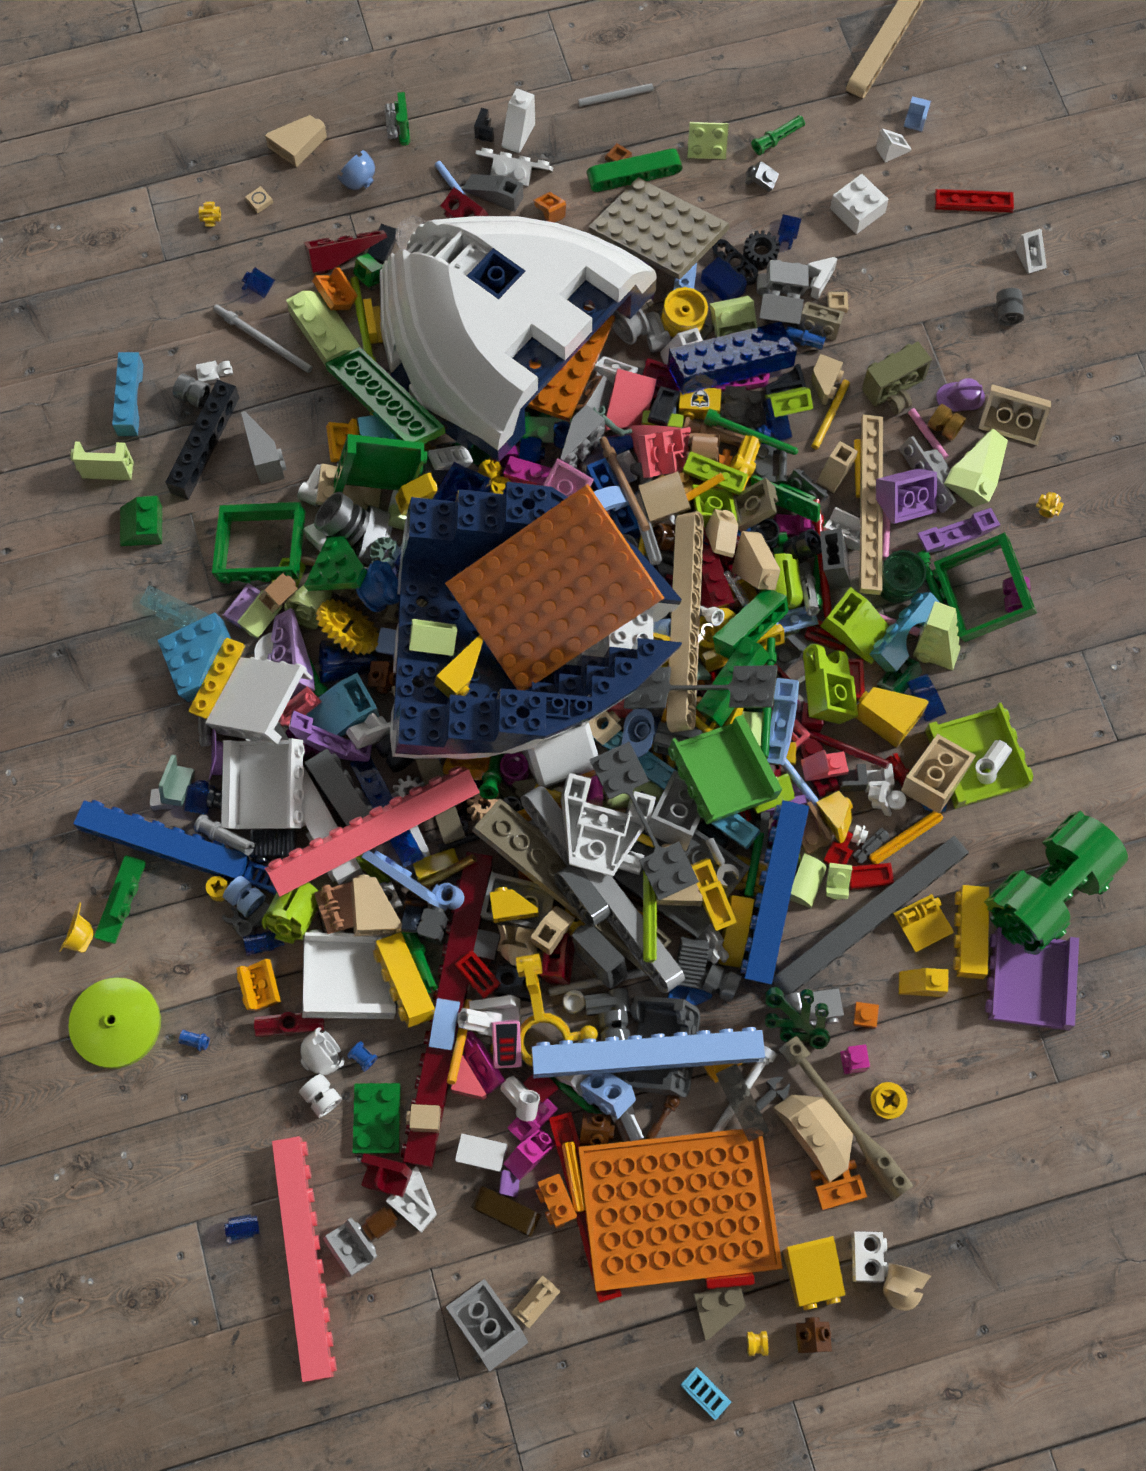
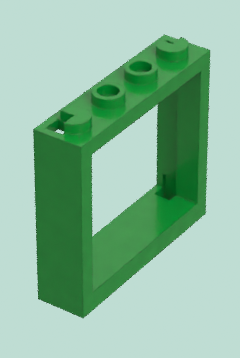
(257, 512)
(1000, 541)

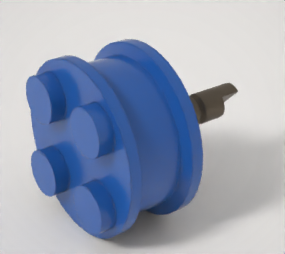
(377, 588)

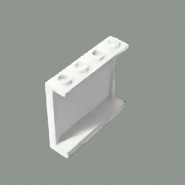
(255, 699)
(262, 784)
(344, 978)

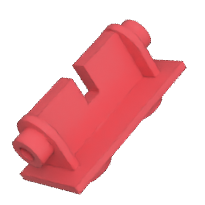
(302, 703)

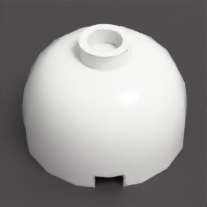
(320, 1053)

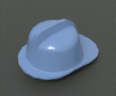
(639, 730)

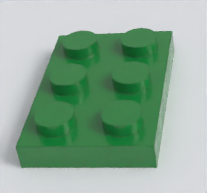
(376, 1118)

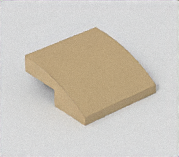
(664, 497)

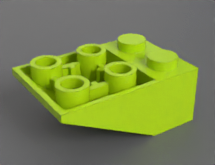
(856, 624)

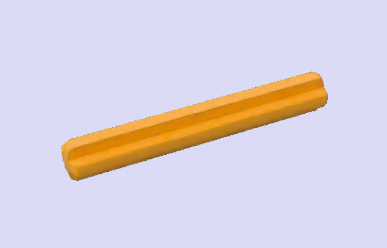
(905, 837)

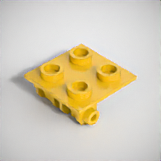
(924, 922)

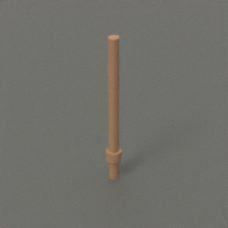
(610, 455)

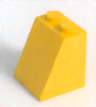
(890, 713)
(814, 1272)

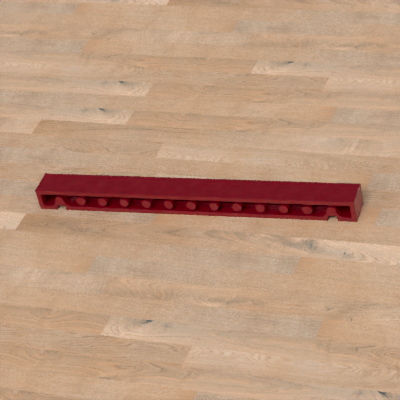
(453, 986)

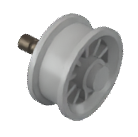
(631, 328)

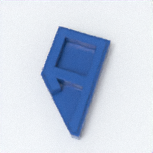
(692, 995)

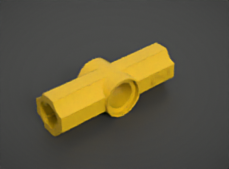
(746, 456)

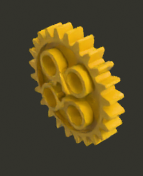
(335, 617)

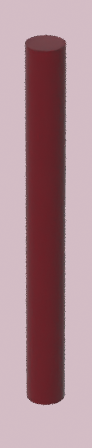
(849, 749)

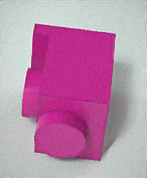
(855, 1059)

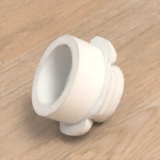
(859, 835)

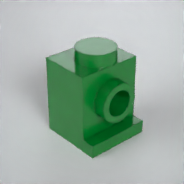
(367, 270)

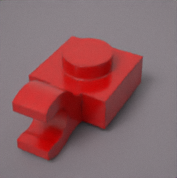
(838, 852)

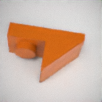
(552, 206)

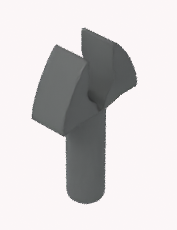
(771, 1094)

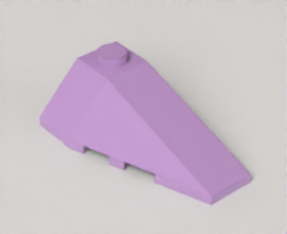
(290, 647)

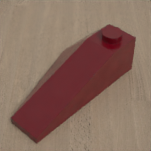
(328, 254)

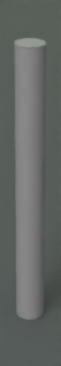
(615, 95)

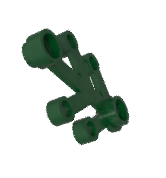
(816, 1036)

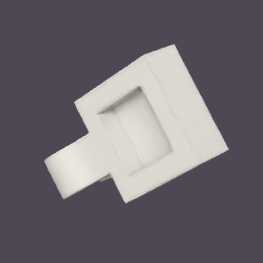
(210, 372)
(714, 940)

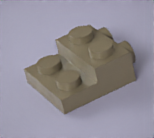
(755, 504)

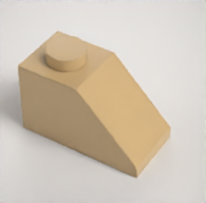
(722, 532)

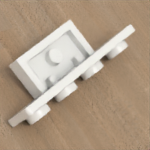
(514, 168)

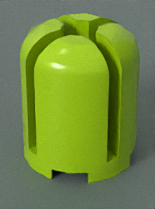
(789, 580)
(291, 913)

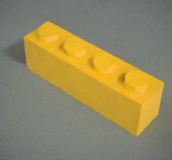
(972, 932)
(404, 980)

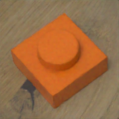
(865, 1015)

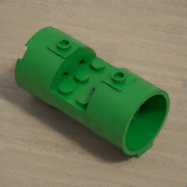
(1081, 857)

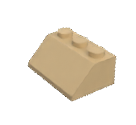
(1015, 414)

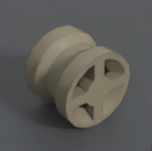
(899, 401)

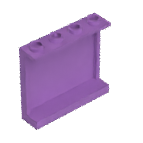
(1033, 987)

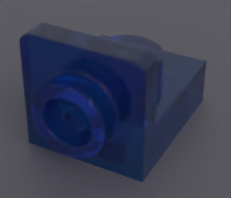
(257, 282)
(197, 797)

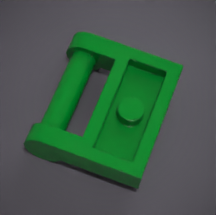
(402, 119)

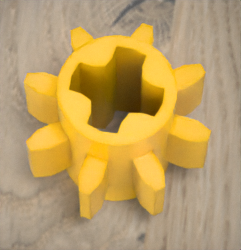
(209, 214)
(490, 469)
(1049, 505)

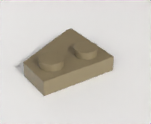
(718, 1307)

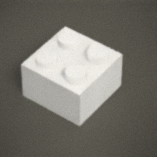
(859, 204)

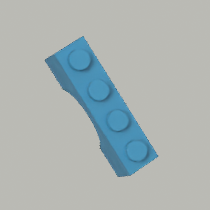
(125, 402)
(891, 650)

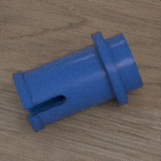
(194, 1040)

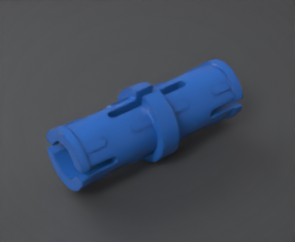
(805, 338)

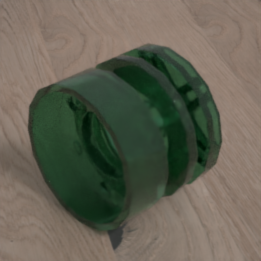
(908, 570)

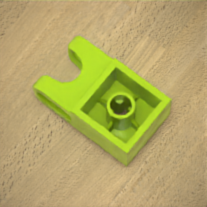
(829, 685)

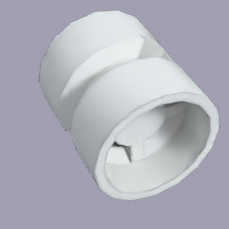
(314, 1090)

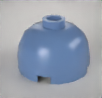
(358, 172)

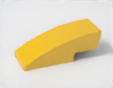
(713, 895)
(736, 934)

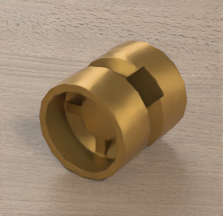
(945, 421)

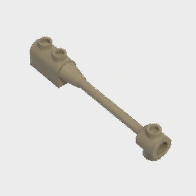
(878, 1159)

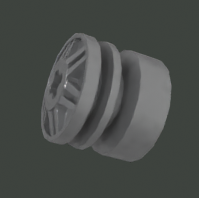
(342, 518)

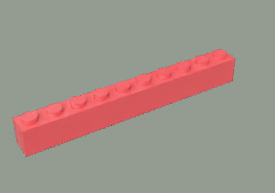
(371, 830)
(302, 1259)

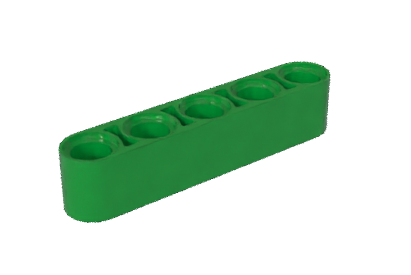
(626, 171)

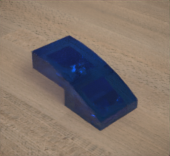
(923, 688)

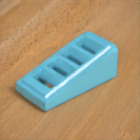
(711, 1387)

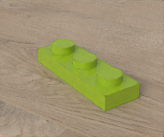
(705, 469)

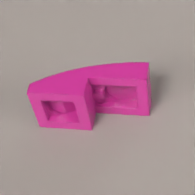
(792, 524)
(525, 1129)

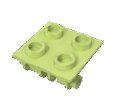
(707, 140)

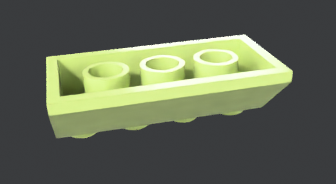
(321, 325)

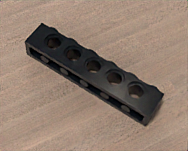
(202, 439)

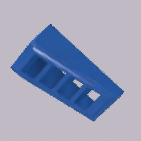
(249, 873)

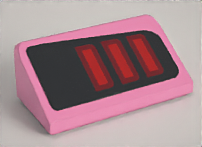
(506, 1044)

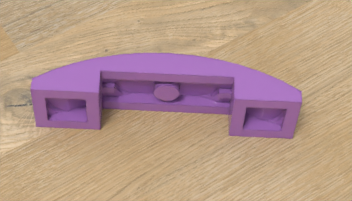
(960, 532)
(321, 739)

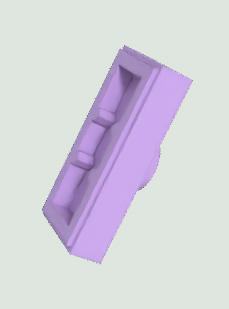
(241, 604)

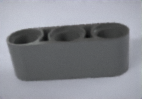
(582, 895)

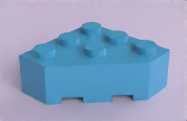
(192, 651)

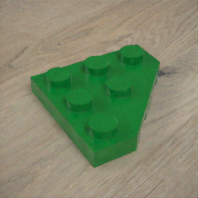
(336, 567)

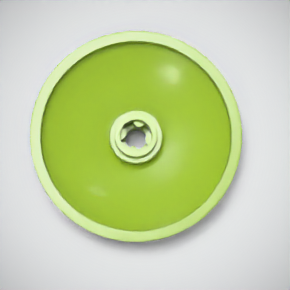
(130, 1035)

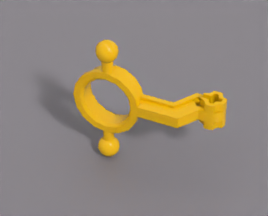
(529, 967)

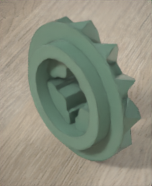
(381, 544)

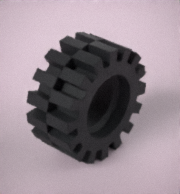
(761, 239)

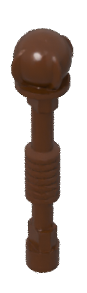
(671, 1104)

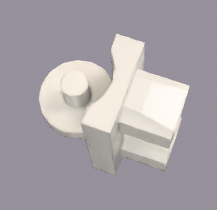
(886, 798)

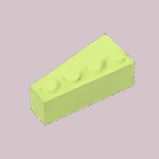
(939, 637)

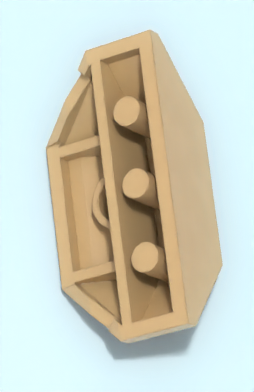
(818, 1132)

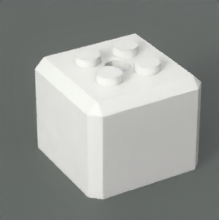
(561, 755)

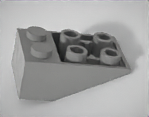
(781, 308)
(583, 436)

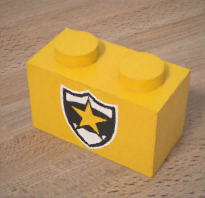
(699, 402)

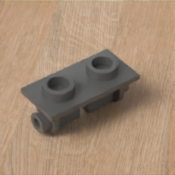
(803, 482)

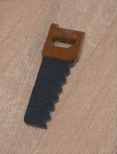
(413, 912)

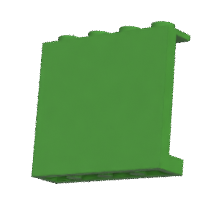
(725, 770)

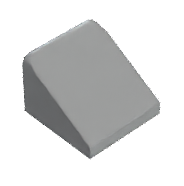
(155, 803)

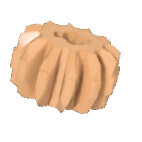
(475, 806)

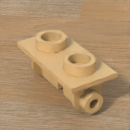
(536, 1301)

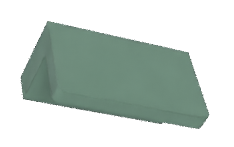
(175, 783)

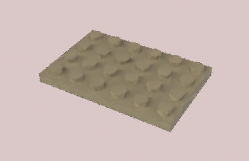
(659, 228)

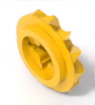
(899, 1099)

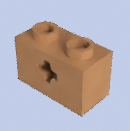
(278, 592)

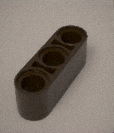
(506, 1211)

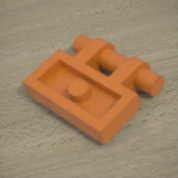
(841, 1191)

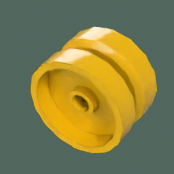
(684, 311)

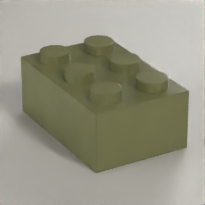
(896, 373)

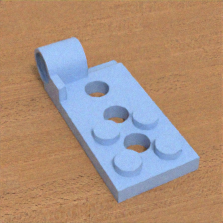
(436, 897)

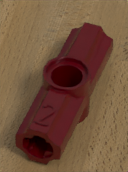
(274, 1025)

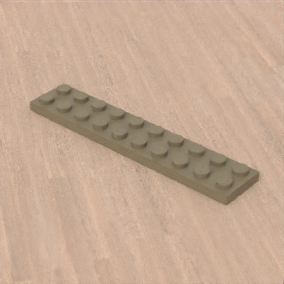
(537, 859)

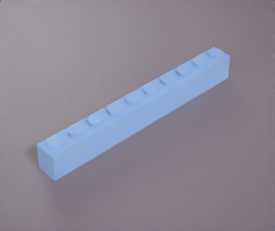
(647, 1053)

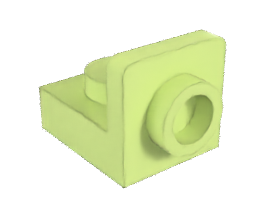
(838, 881)

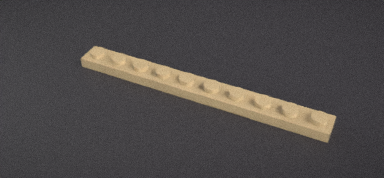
(870, 511)

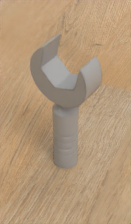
(724, 868)

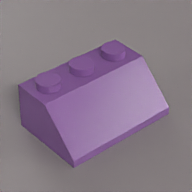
(907, 494)

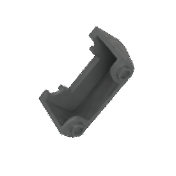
(663, 1017)

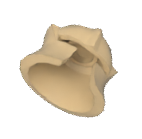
(515, 942)
(901, 1284)

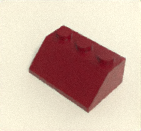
(714, 585)

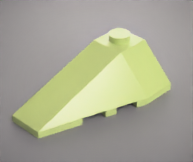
(979, 470)

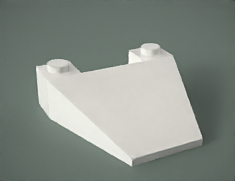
(597, 835)

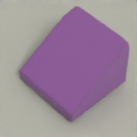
(509, 1184)

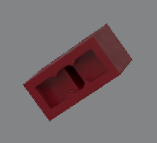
(465, 208)
(558, 965)

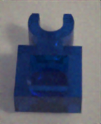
(788, 229)

